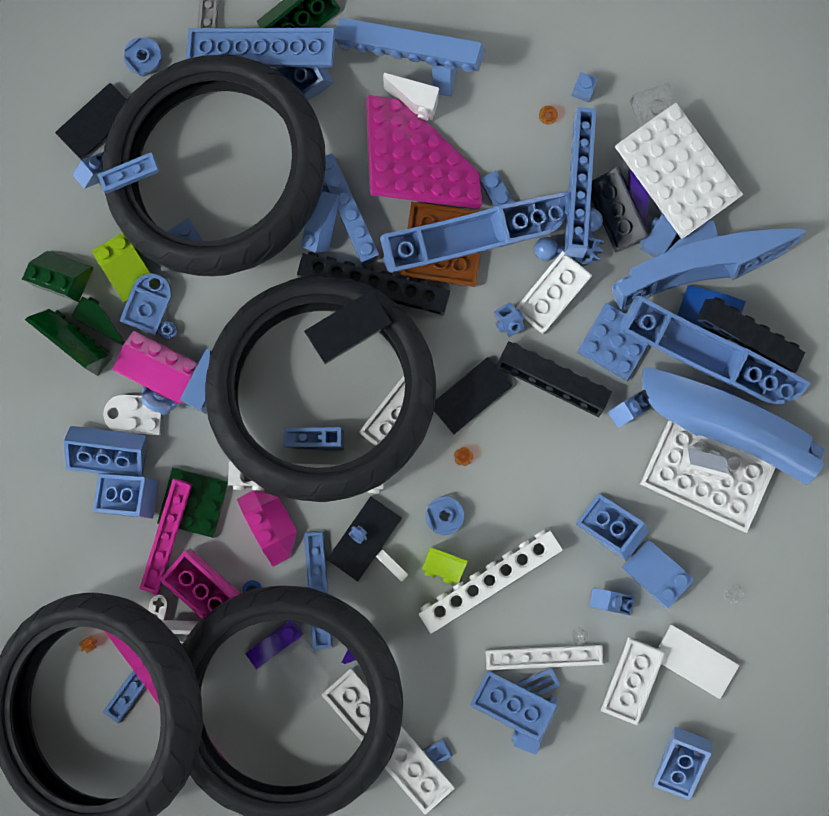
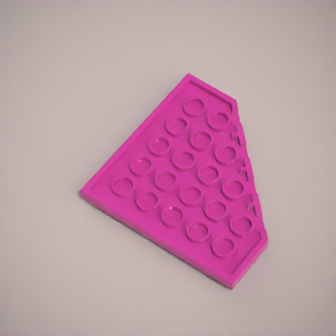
(414, 160)

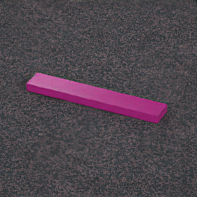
(166, 536)

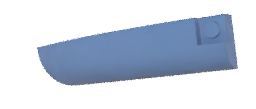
(474, 232)
(705, 260)
(711, 353)
(733, 422)

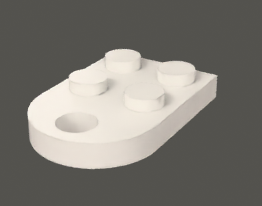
(132, 416)

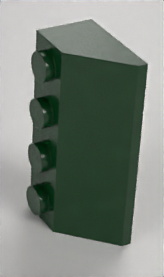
(299, 14)

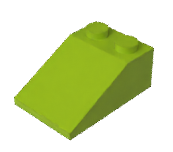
(121, 264)
(444, 565)

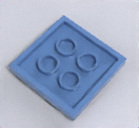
(610, 345)

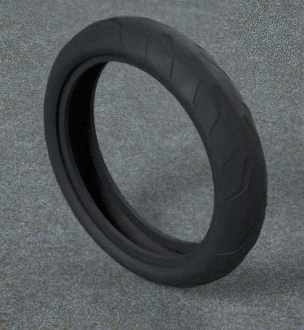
(282, 223)
(312, 483)
(382, 676)
(175, 686)

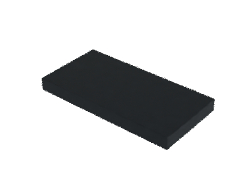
(92, 122)
(618, 210)
(347, 327)
(471, 395)
(356, 557)

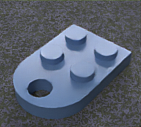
(147, 305)

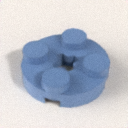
(152, 60)
(157, 404)
(435, 510)

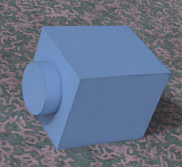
(584, 87)

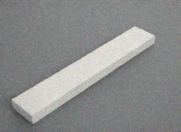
(544, 657)

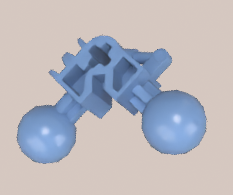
(547, 248)

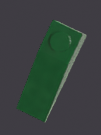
(95, 317)

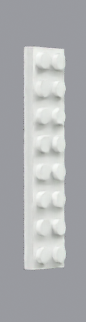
(408, 763)

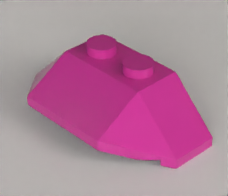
(269, 525)

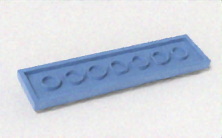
(266, 45)

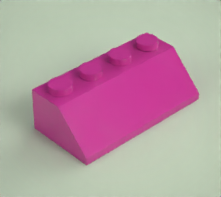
(155, 366)
(197, 583)

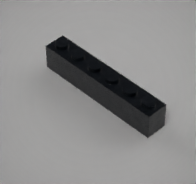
(749, 334)
(554, 379)

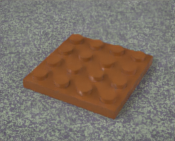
(456, 271)

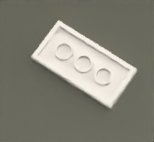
(553, 292)
(385, 416)
(696, 662)
(632, 681)

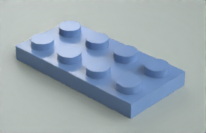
(514, 706)

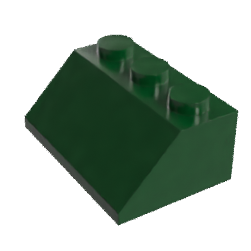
(58, 275)

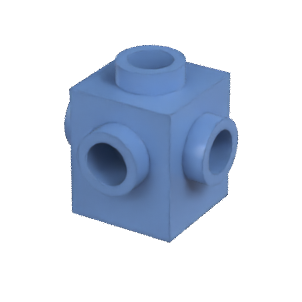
(509, 319)

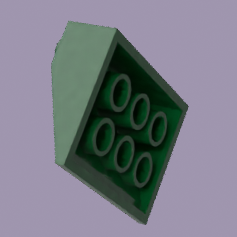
(70, 340)

